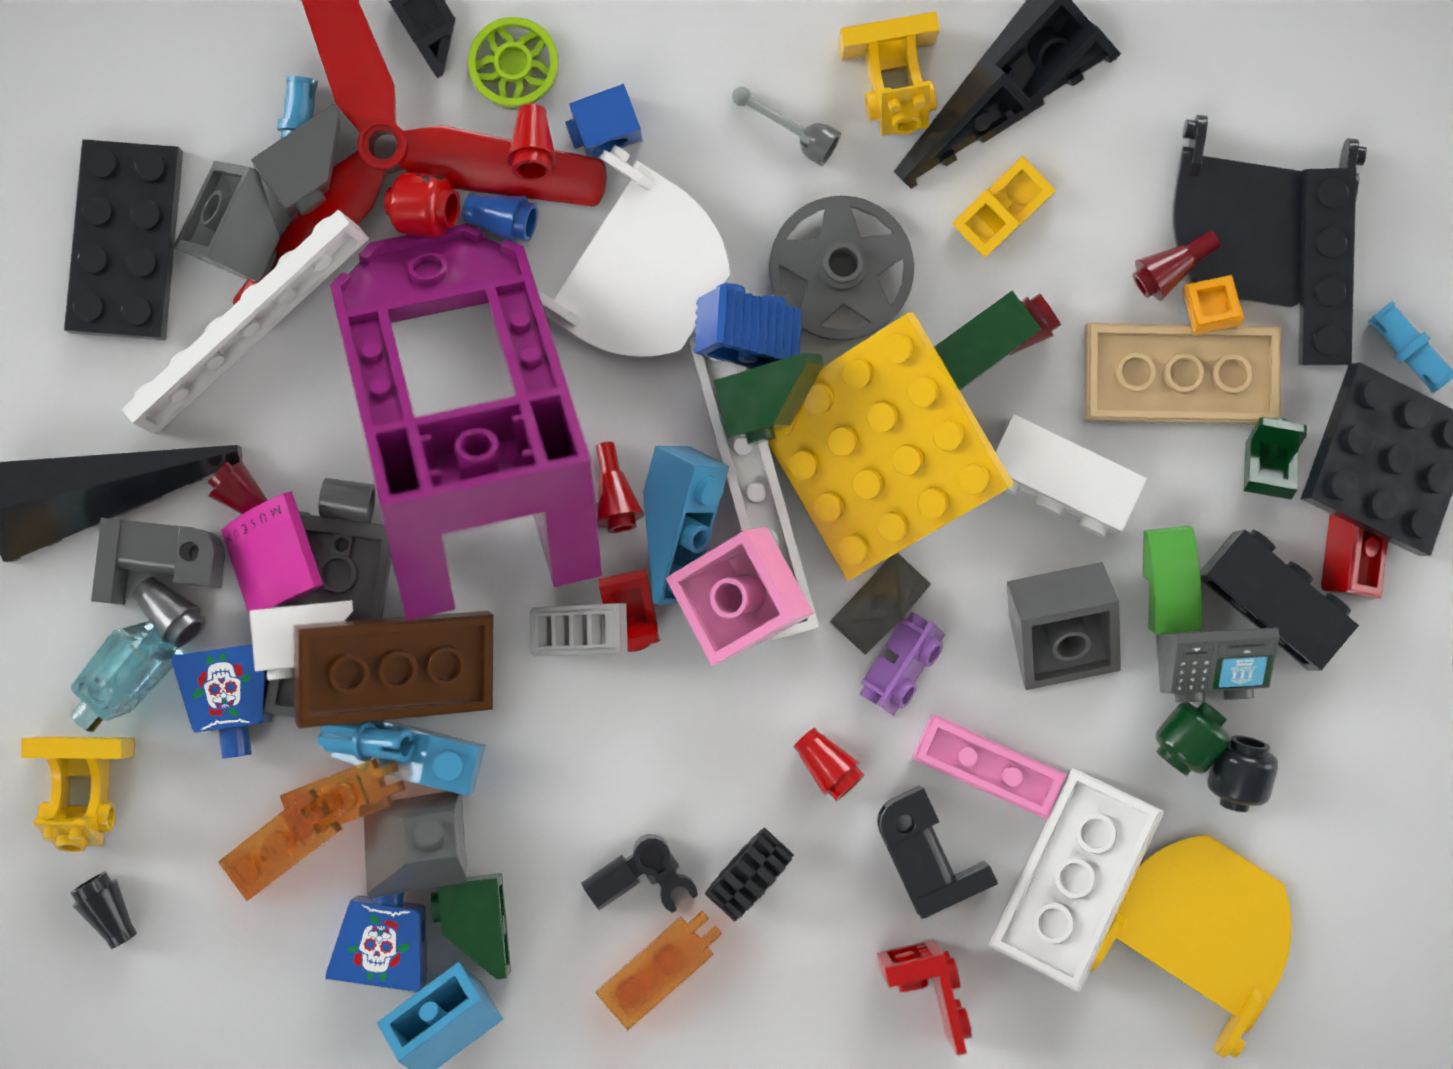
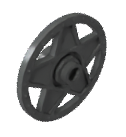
(842, 266)

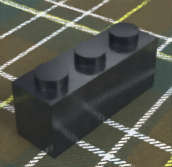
(1279, 597)

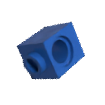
(603, 122)

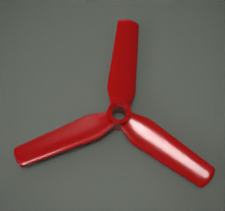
(368, 100)

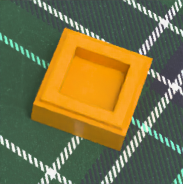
(1213, 305)

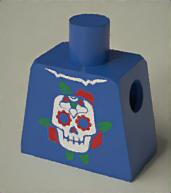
(223, 694)
(381, 944)

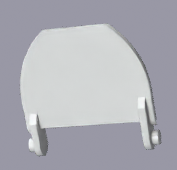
(642, 269)

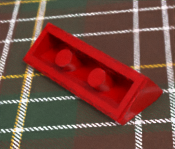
(1353, 560)

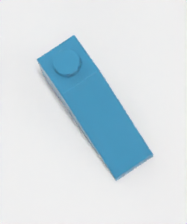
(436, 759)

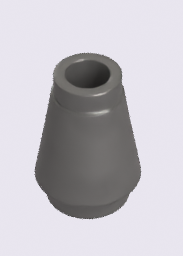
(169, 612)

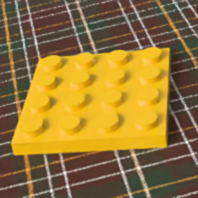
(886, 449)

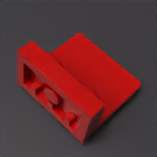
(909, 970)

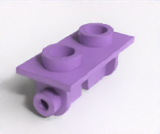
(897, 680)

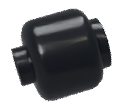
(1243, 774)

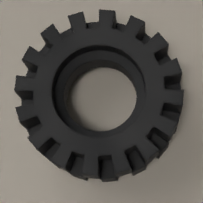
(749, 874)

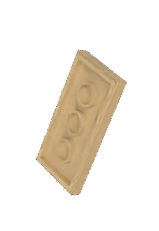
(1181, 377)

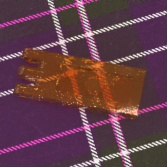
(278, 846)

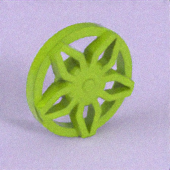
(513, 62)

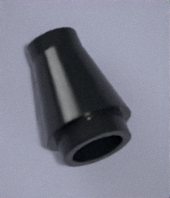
(104, 909)

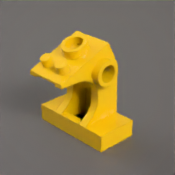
(891, 47)
(77, 826)

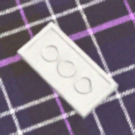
(1076, 879)

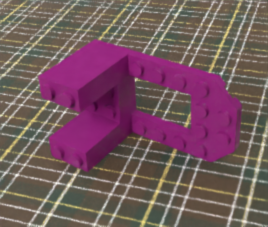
(477, 459)

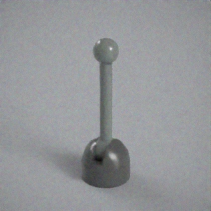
(816, 140)

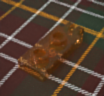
(350, 792)
(657, 969)

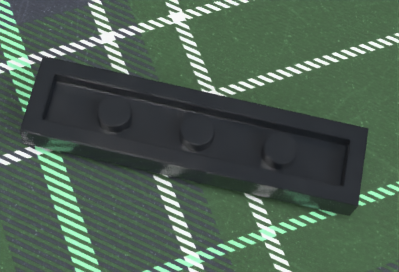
(1327, 266)

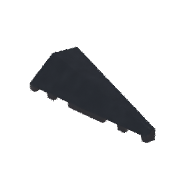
(1032, 57)
(65, 495)

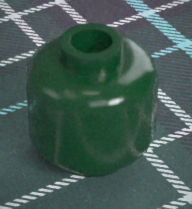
(1192, 737)

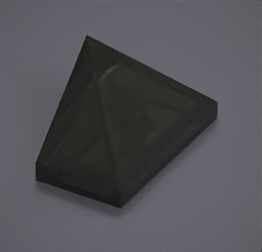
(880, 603)

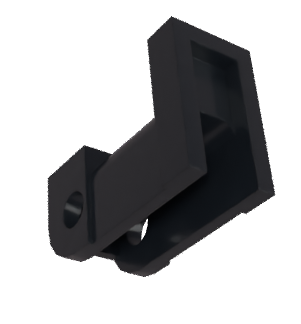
(922, 859)

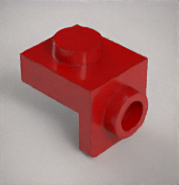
(635, 591)

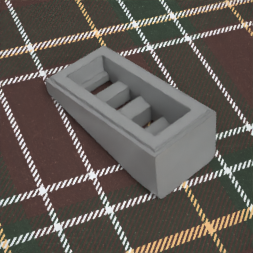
(556, 637)

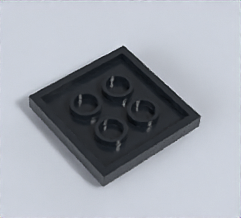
(1385, 460)

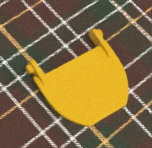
(1210, 926)

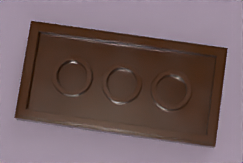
(392, 668)

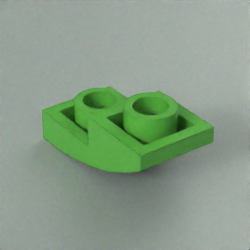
(1173, 580)

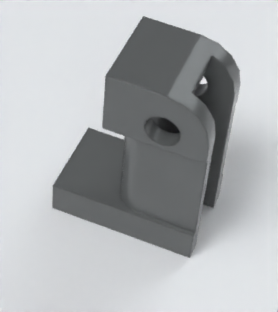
(155, 550)

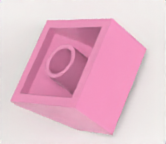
(739, 595)

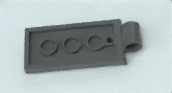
(346, 575)

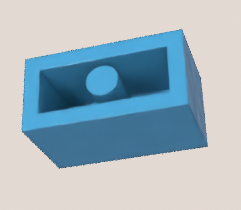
(440, 1020)

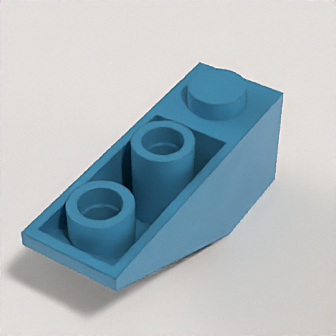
(679, 511)

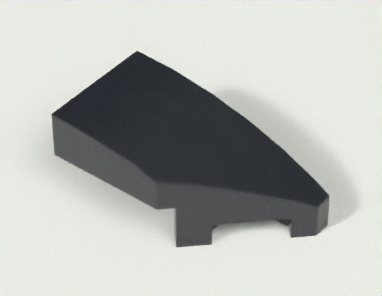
(429, 27)

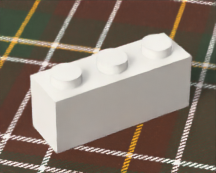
(1067, 477)

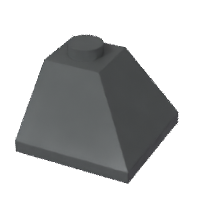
(231, 223)
(415, 845)

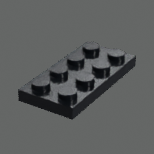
(123, 240)

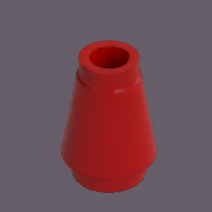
(531, 145)
(828, 764)

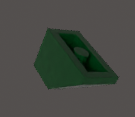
(766, 396)
(476, 921)

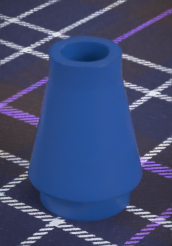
(504, 216)

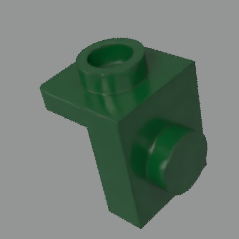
(1273, 457)

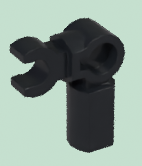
(649, 857)

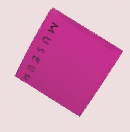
(271, 554)

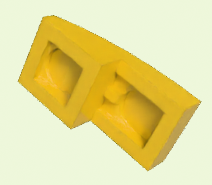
(1004, 207)

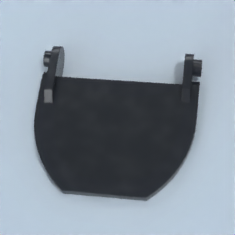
(1251, 212)

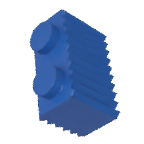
(746, 327)

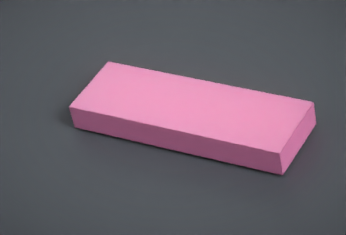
(989, 766)

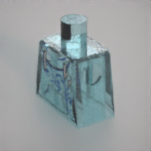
(121, 674)

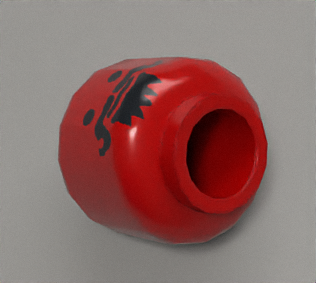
(422, 204)

